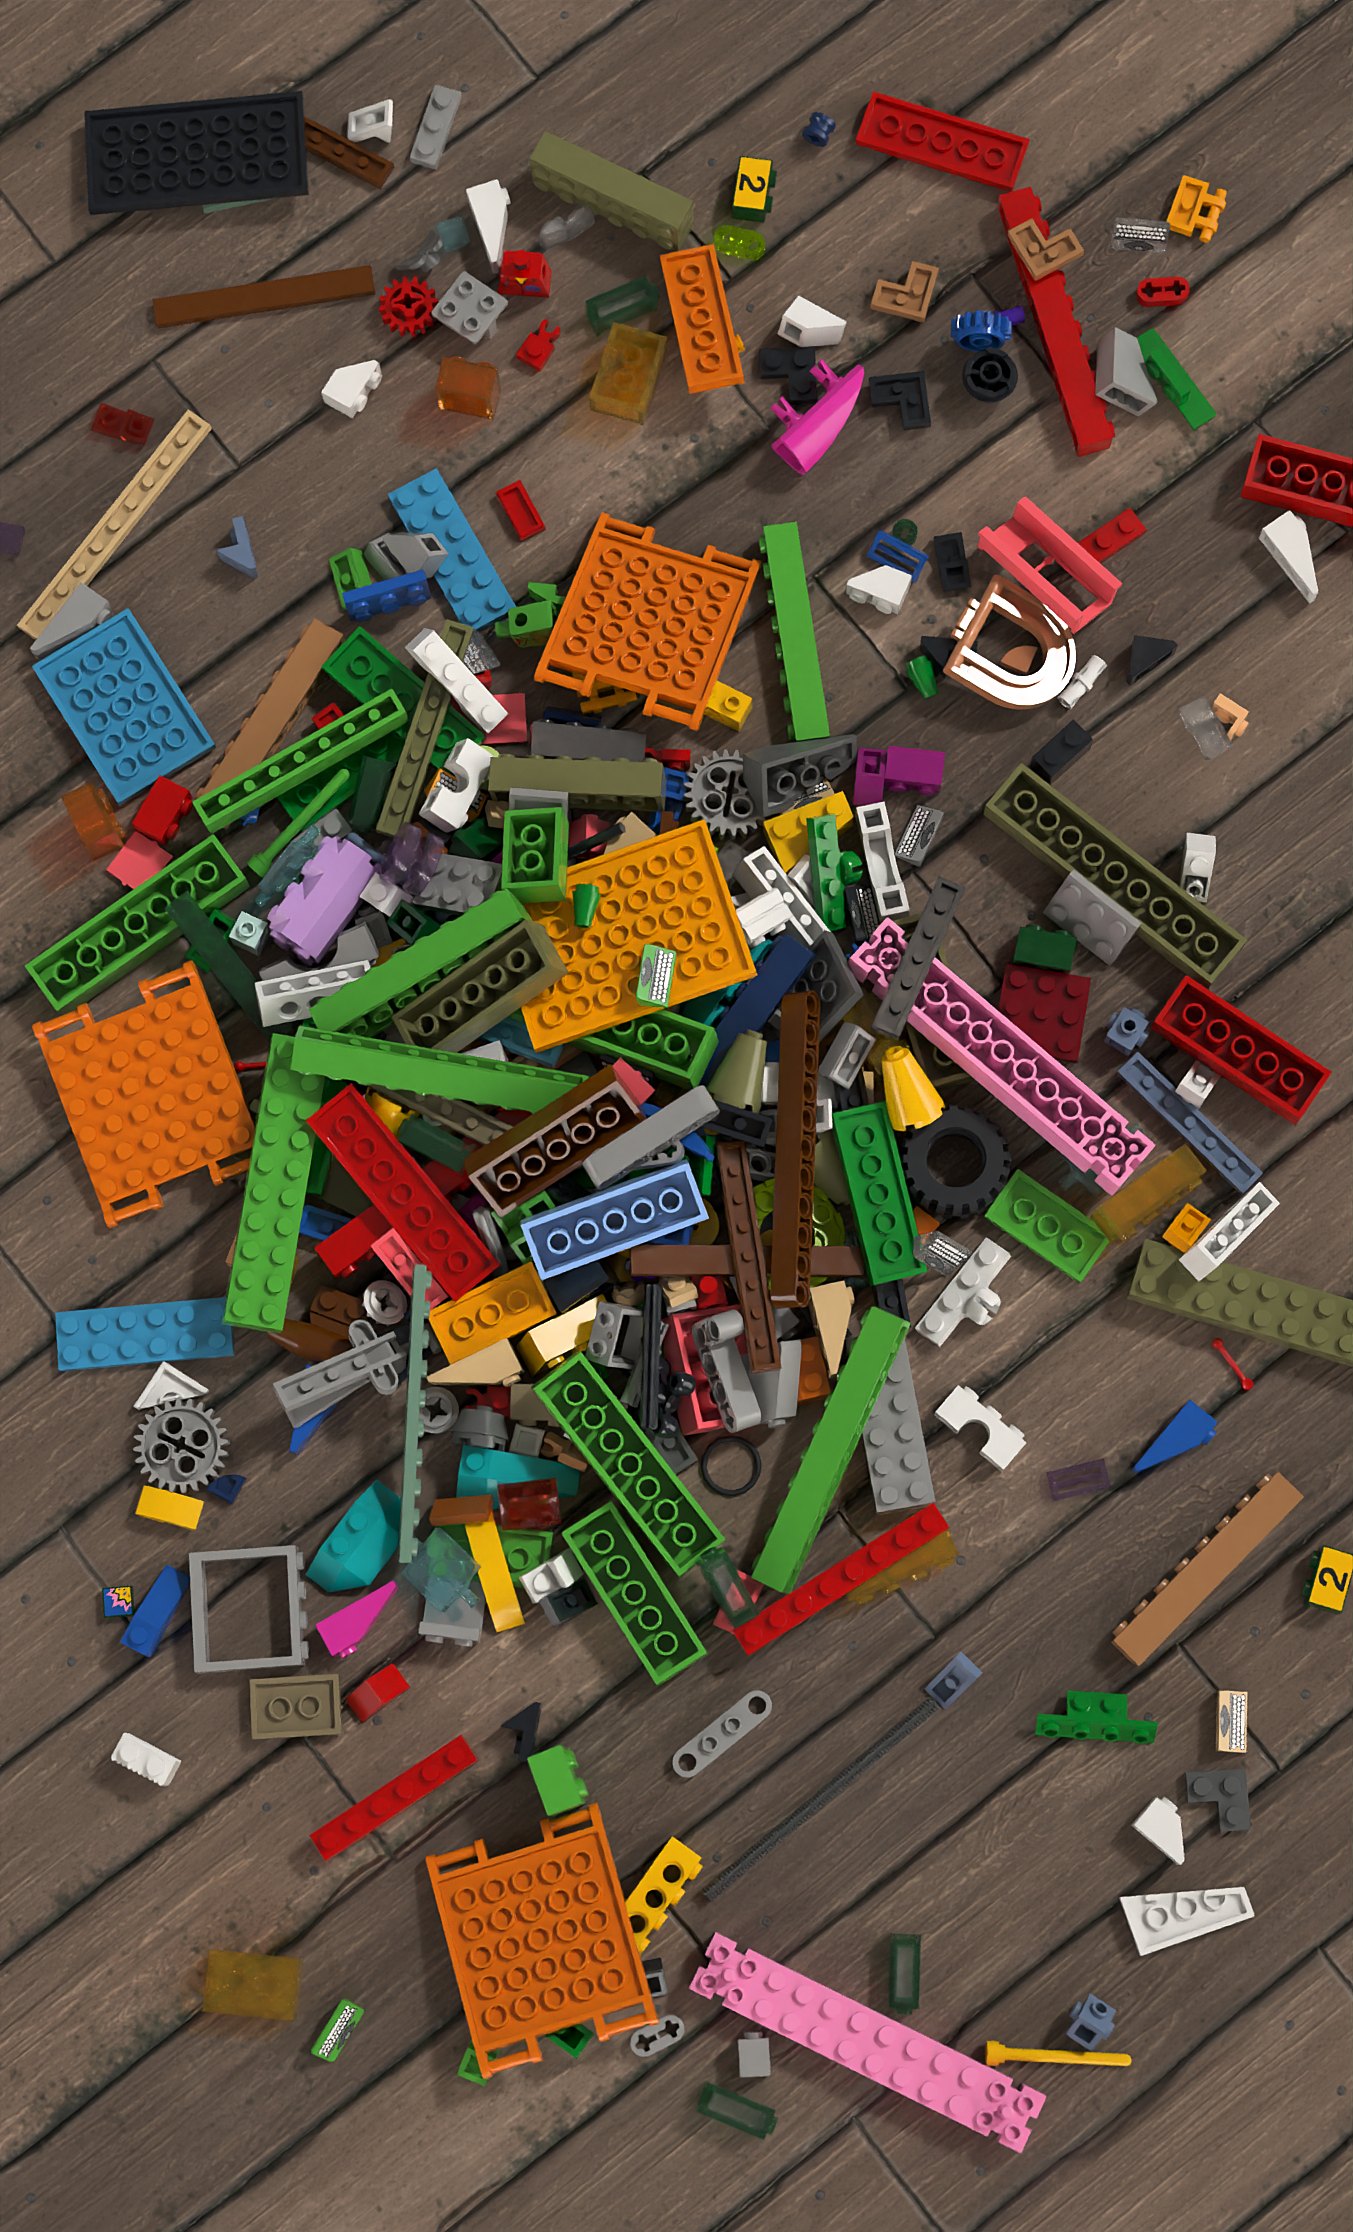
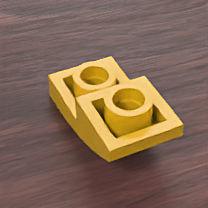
(169, 1507)

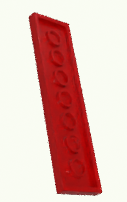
(403, 1192)

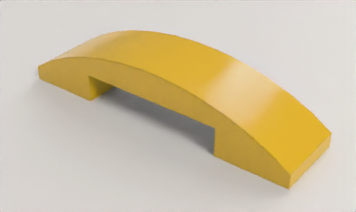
(494, 1574)

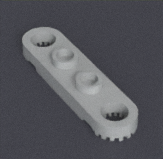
(722, 1734)

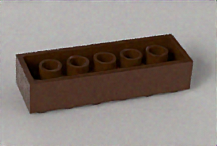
(554, 1140)

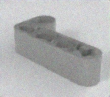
(726, 1370)

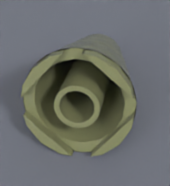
(741, 1073)
(828, 1170)

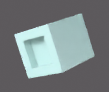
(250, 933)

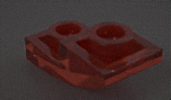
(122, 425)

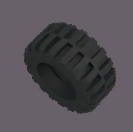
(956, 1200)

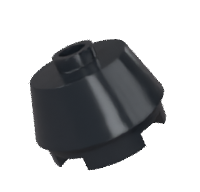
(990, 375)

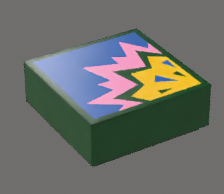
(118, 1601)

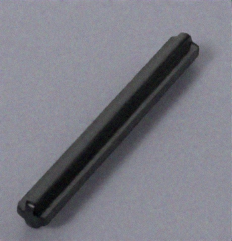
(650, 1357)

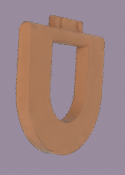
(994, 682)

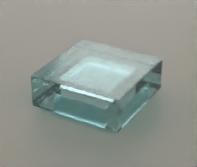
(453, 233)

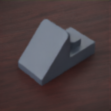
(240, 554)
(953, 1680)

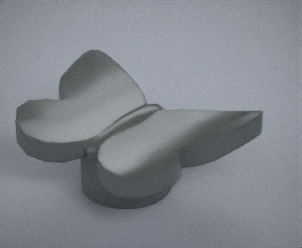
(426, 257)

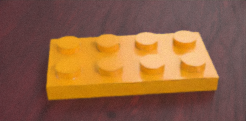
(491, 1313)

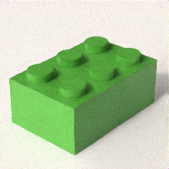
(535, 854)
(557, 1780)

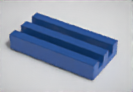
(881, 535)

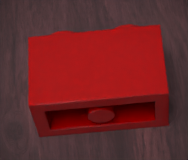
(163, 811)

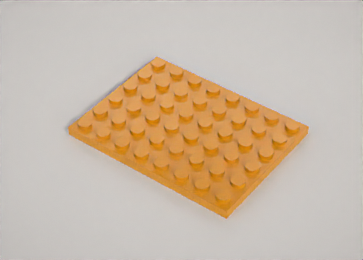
(651, 893)

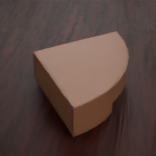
(1019, 659)

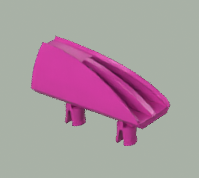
(813, 433)

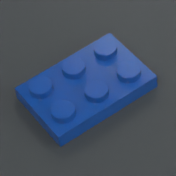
(387, 596)

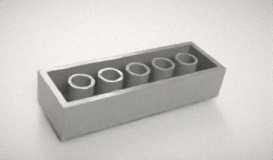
(896, 1443)

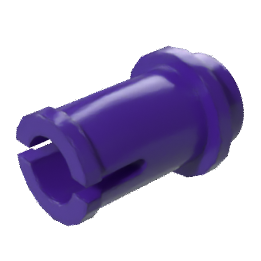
(1015, 315)

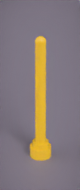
(997, 2053)

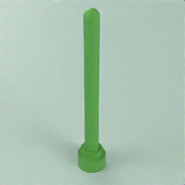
(262, 862)

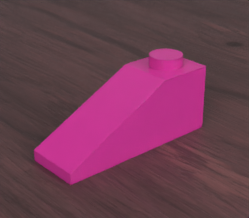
(351, 1625)

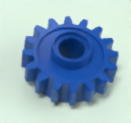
(980, 330)

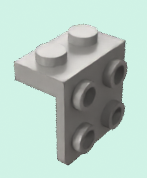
(457, 1623)

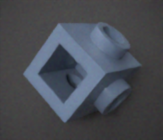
(1122, 1039)
(1090, 2022)

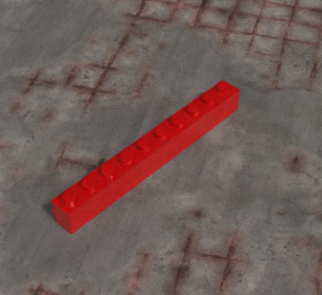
(1059, 334)
(352, 1242)

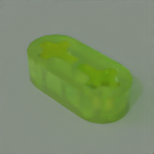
(739, 242)

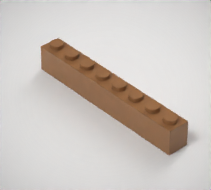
(280, 706)
(1206, 1569)

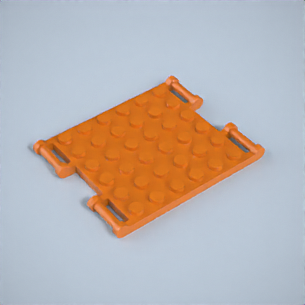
(648, 620)
(149, 1093)
(540, 1940)

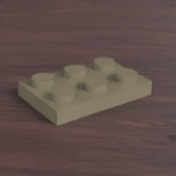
(295, 1706)

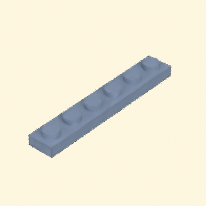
(1189, 1123)

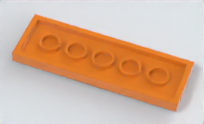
(701, 319)

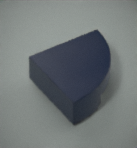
(227, 1487)

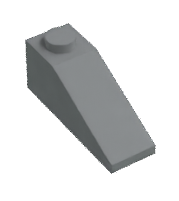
(77, 616)

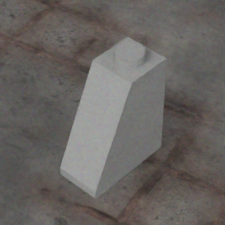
(1123, 373)
(778, 1390)

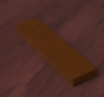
(347, 154)

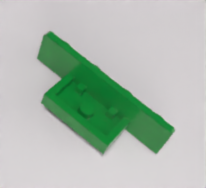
(1174, 380)
(1096, 1717)

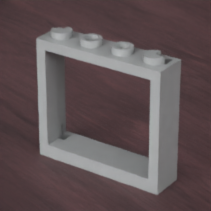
(200, 1630)

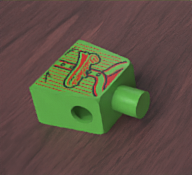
(529, 624)

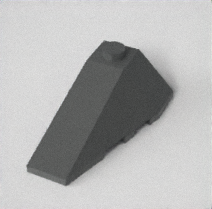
(787, 771)

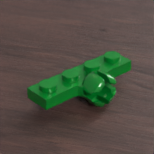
(830, 870)

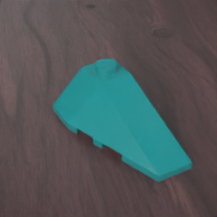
(709, 1006)
(486, 1468)

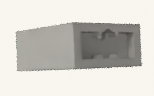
(608, 1321)

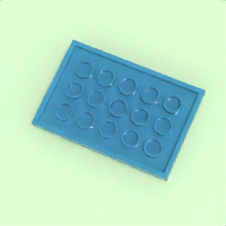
(124, 706)

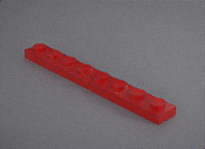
(841, 1579)

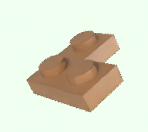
(1041, 255)
(908, 300)

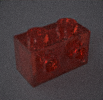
(529, 1504)

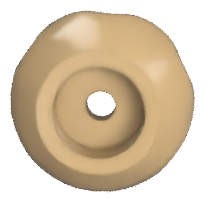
(629, 1293)

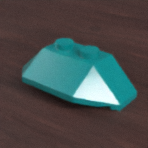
(359, 1542)

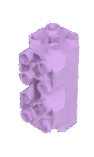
(323, 901)

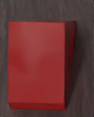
(377, 1692)

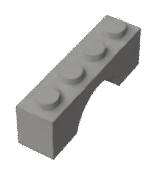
(353, 946)

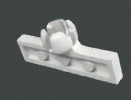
(966, 1294)

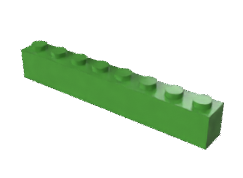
(795, 632)
(301, 761)

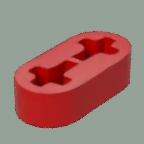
(1162, 291)

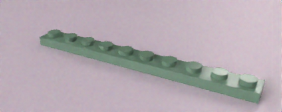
(413, 1425)

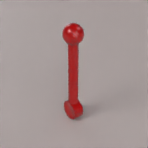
(240, 1066)
(1246, 1383)

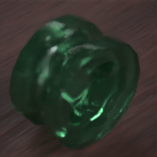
(905, 523)

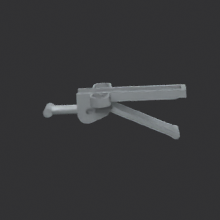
(330, 1381)

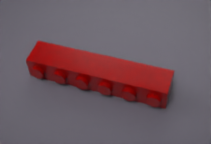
(394, 1798)

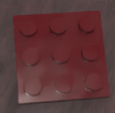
(1046, 1008)

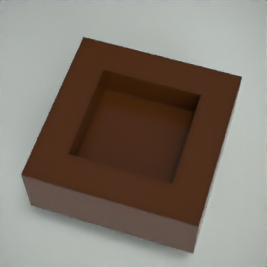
(668, 822)

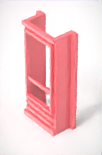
(1032, 526)

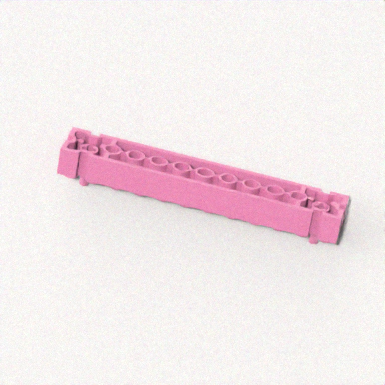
(1008, 1063)
(868, 2042)

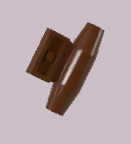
(329, 1326)

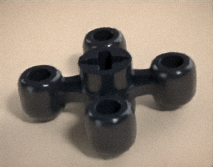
(669, 1399)

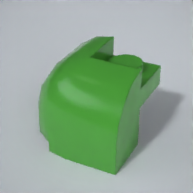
(512, 1227)

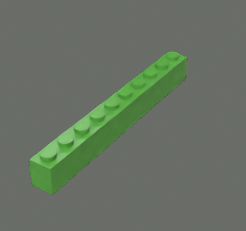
(428, 1070)
(830, 1449)

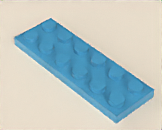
(466, 573)
(142, 1334)

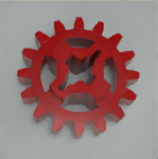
(396, 308)

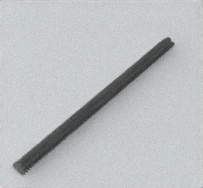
(820, 1798)

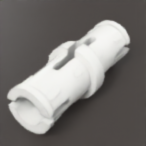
(1082, 682)

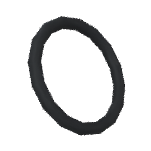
(748, 1486)

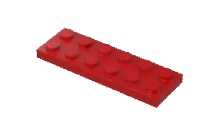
(942, 141)

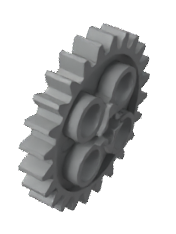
(703, 789)
(193, 1422)

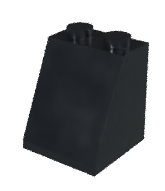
(580, 1284)

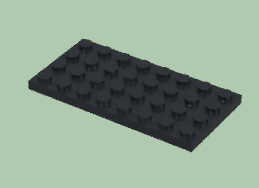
(196, 153)

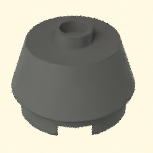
(480, 1428)

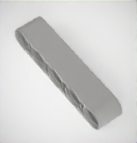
(650, 1136)

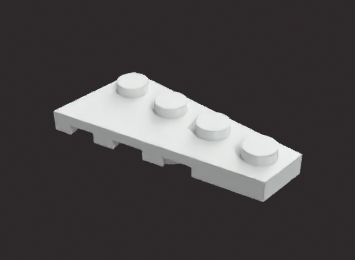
(1179, 1916)

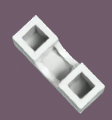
(471, 767)
(963, 1408)

